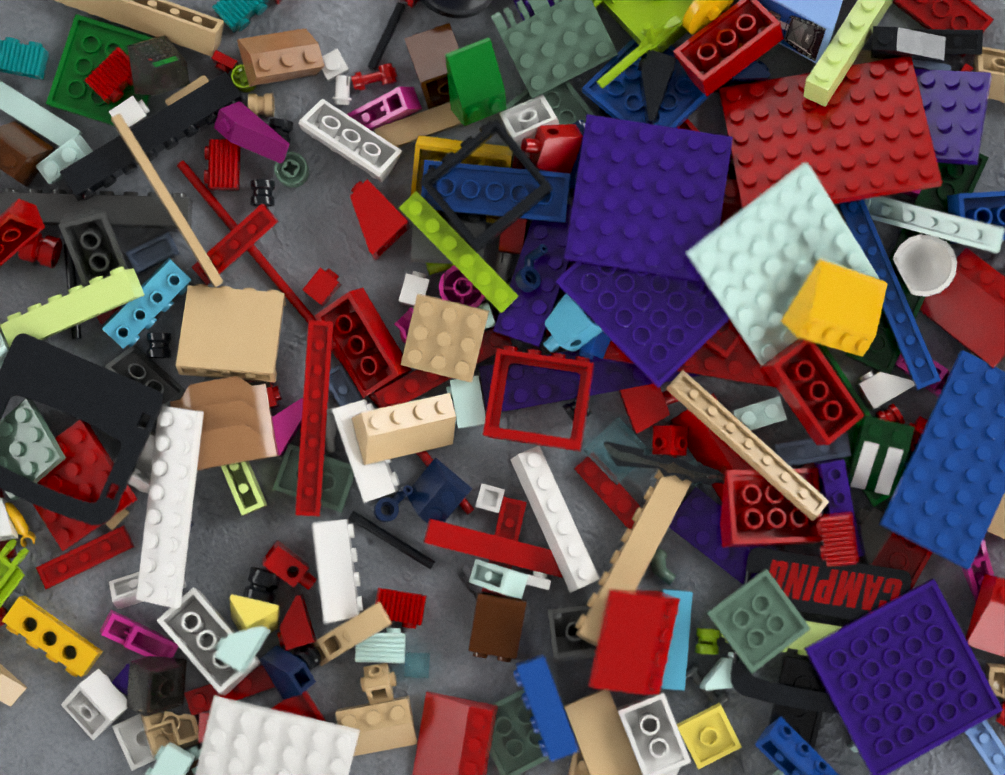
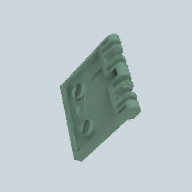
(554, 42)

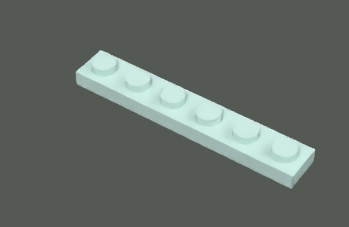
(936, 223)

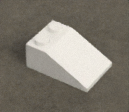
(653, 734)

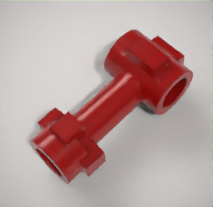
(386, 74)

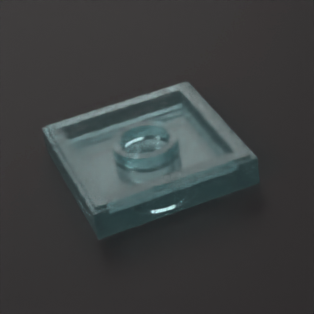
(617, 433)

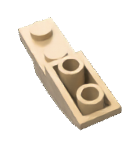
(352, 633)

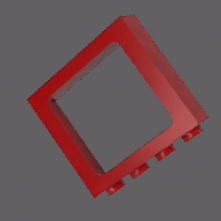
(557, 361)

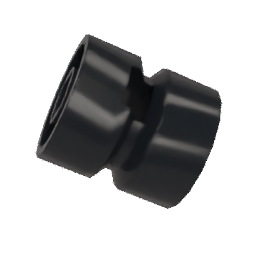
(261, 585)

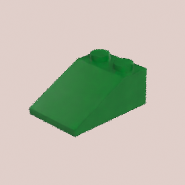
(475, 82)

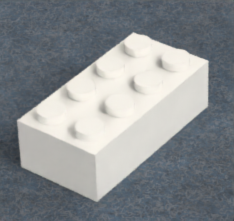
(197, 631)

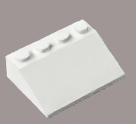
(337, 570)

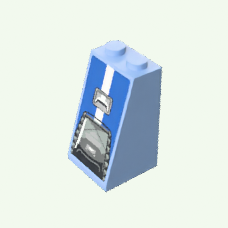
(805, 24)

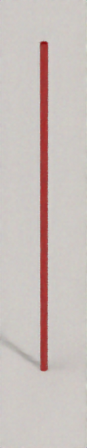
(279, 282)

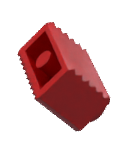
(111, 76)
(223, 165)
(838, 539)
(402, 606)

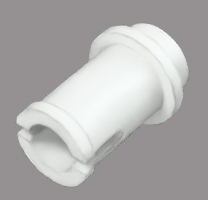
(342, 90)

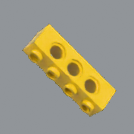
(86, 652)

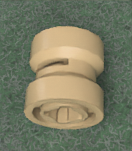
(262, 105)

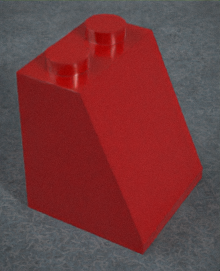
(377, 217)

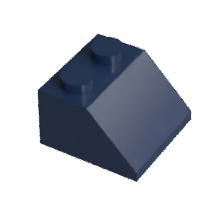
(437, 492)

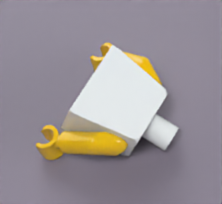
(13, 523)

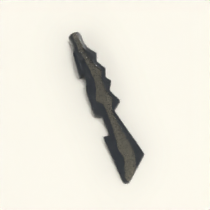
(669, 466)

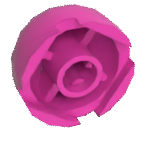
(458, 289)

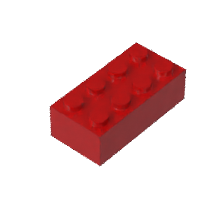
(813, 391)

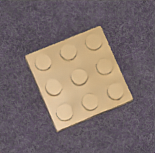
(444, 337)

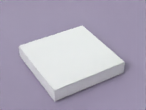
(134, 741)

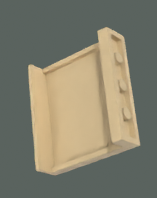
(230, 333)

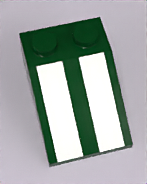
(879, 455)

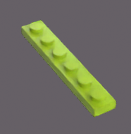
(458, 252)

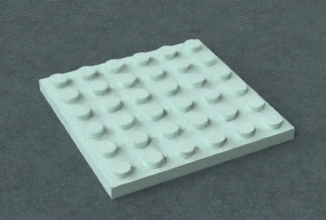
(767, 254)

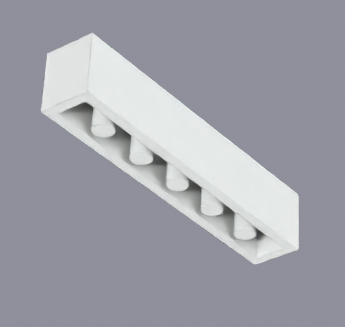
(554, 519)

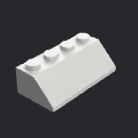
(350, 140)
(372, 479)

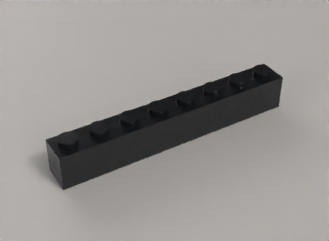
(153, 135)

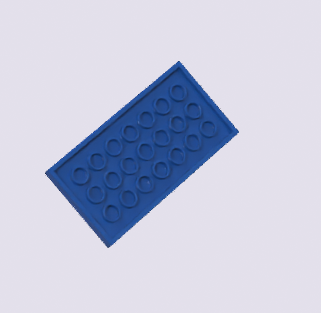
(956, 466)

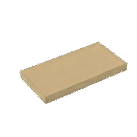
(601, 735)

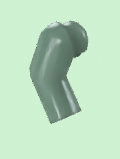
(658, 566)

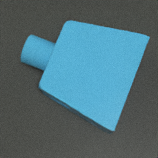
(569, 327)

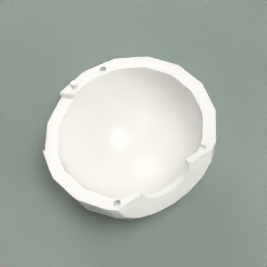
(925, 264)

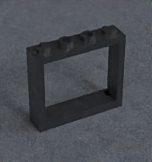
(469, 146)

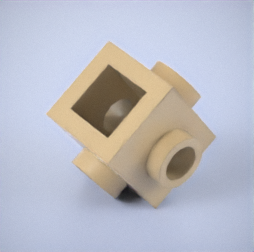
(378, 683)

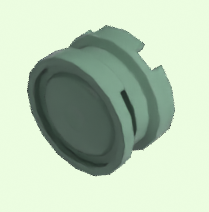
(292, 171)

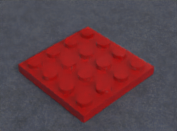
(80, 477)

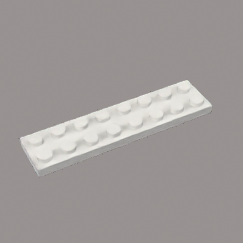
(169, 506)

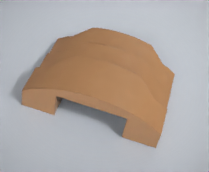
(234, 423)

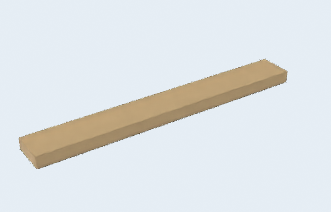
(166, 200)
(747, 445)

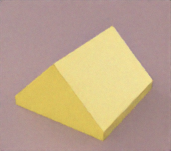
(253, 613)

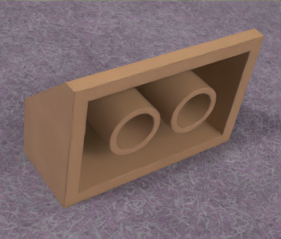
(280, 56)

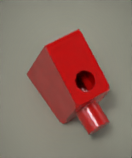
(554, 147)
(646, 405)
(280, 558)

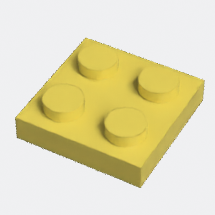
(709, 735)

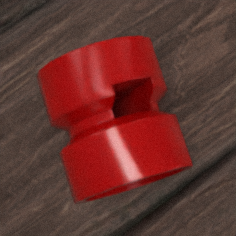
(45, 250)

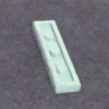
(35, 116)

